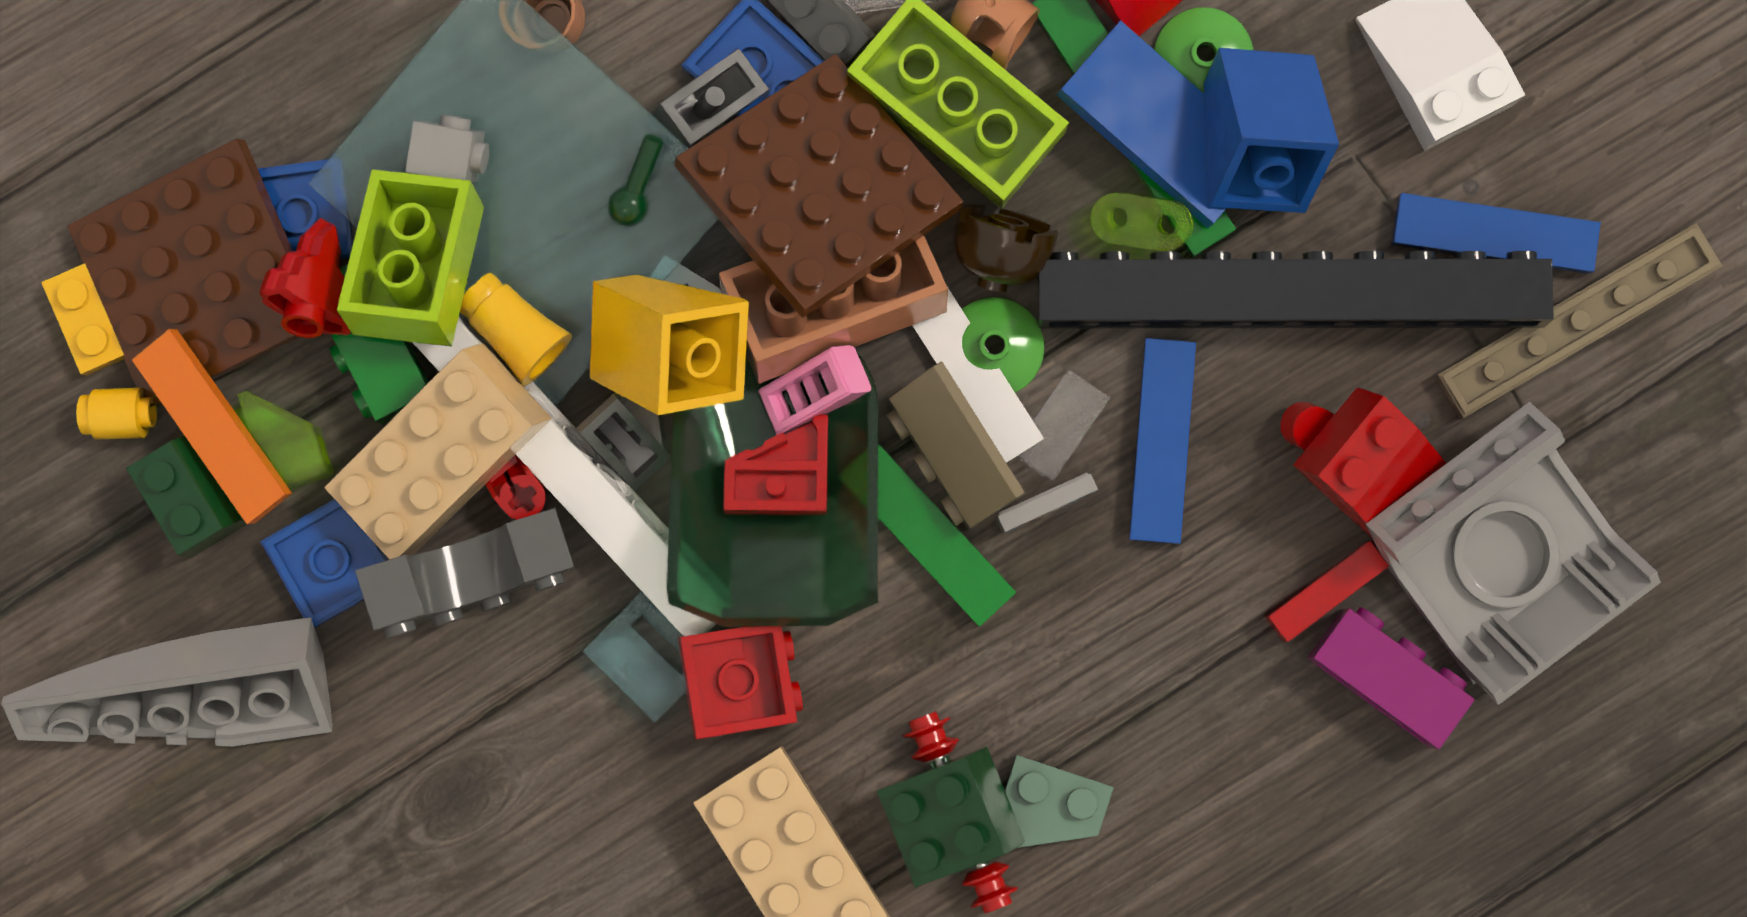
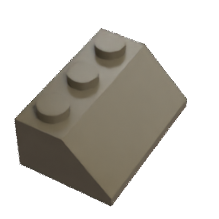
(953, 448)

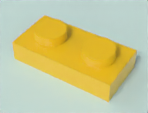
(83, 320)

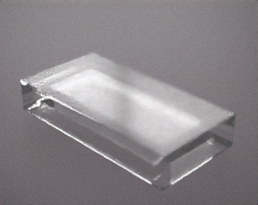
(1063, 424)

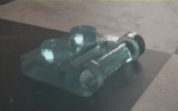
(635, 663)

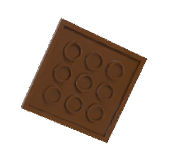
(818, 185)
(190, 261)

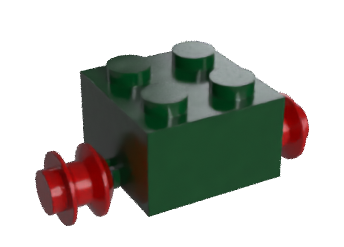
(953, 816)

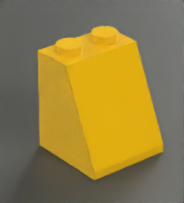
(668, 343)

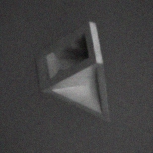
(627, 438)

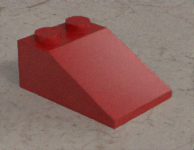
(1368, 457)

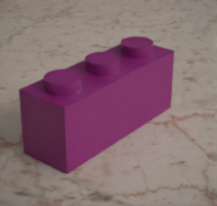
(1392, 676)

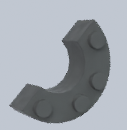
(465, 574)

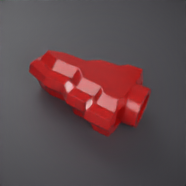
(308, 284)

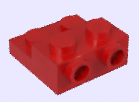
(739, 680)

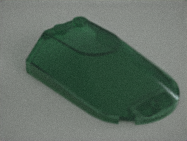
(772, 565)

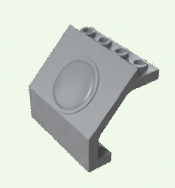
(1509, 555)

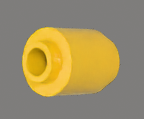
(116, 413)

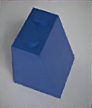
(1266, 130)

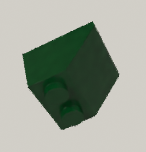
(185, 497)

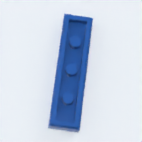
(1465, 226)
(1162, 441)

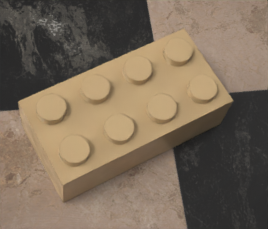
(438, 452)
(786, 844)

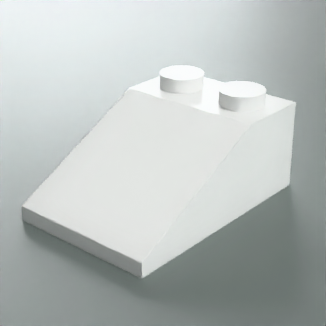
(1439, 65)

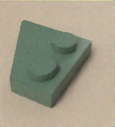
(1054, 802)

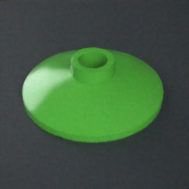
(1196, 28)
(1018, 331)

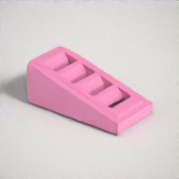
(842, 376)

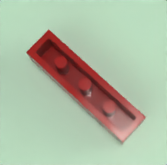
(1326, 591)

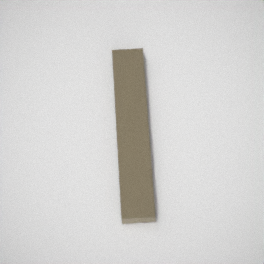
(1579, 321)

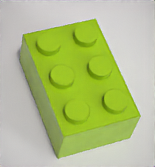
(411, 258)

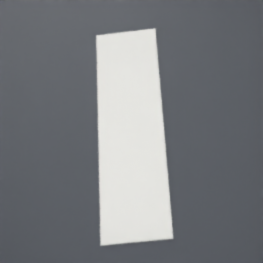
(984, 389)

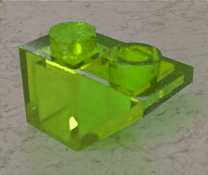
(287, 440)

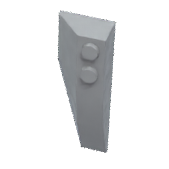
(209, 685)

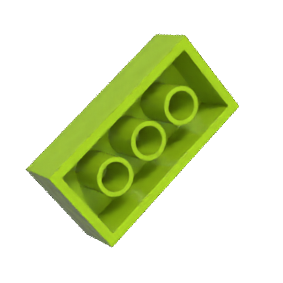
(957, 101)

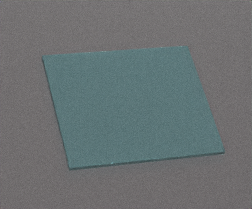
(556, 154)

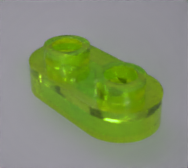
(1143, 221)

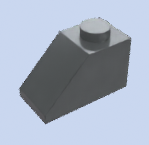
(711, 99)

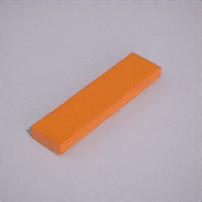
(211, 426)

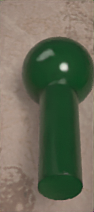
(628, 203)

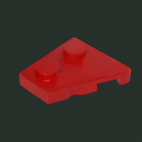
(782, 475)

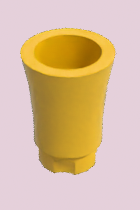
(513, 328)

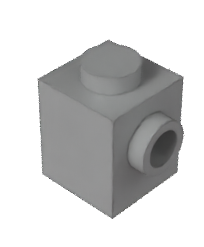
(447, 149)

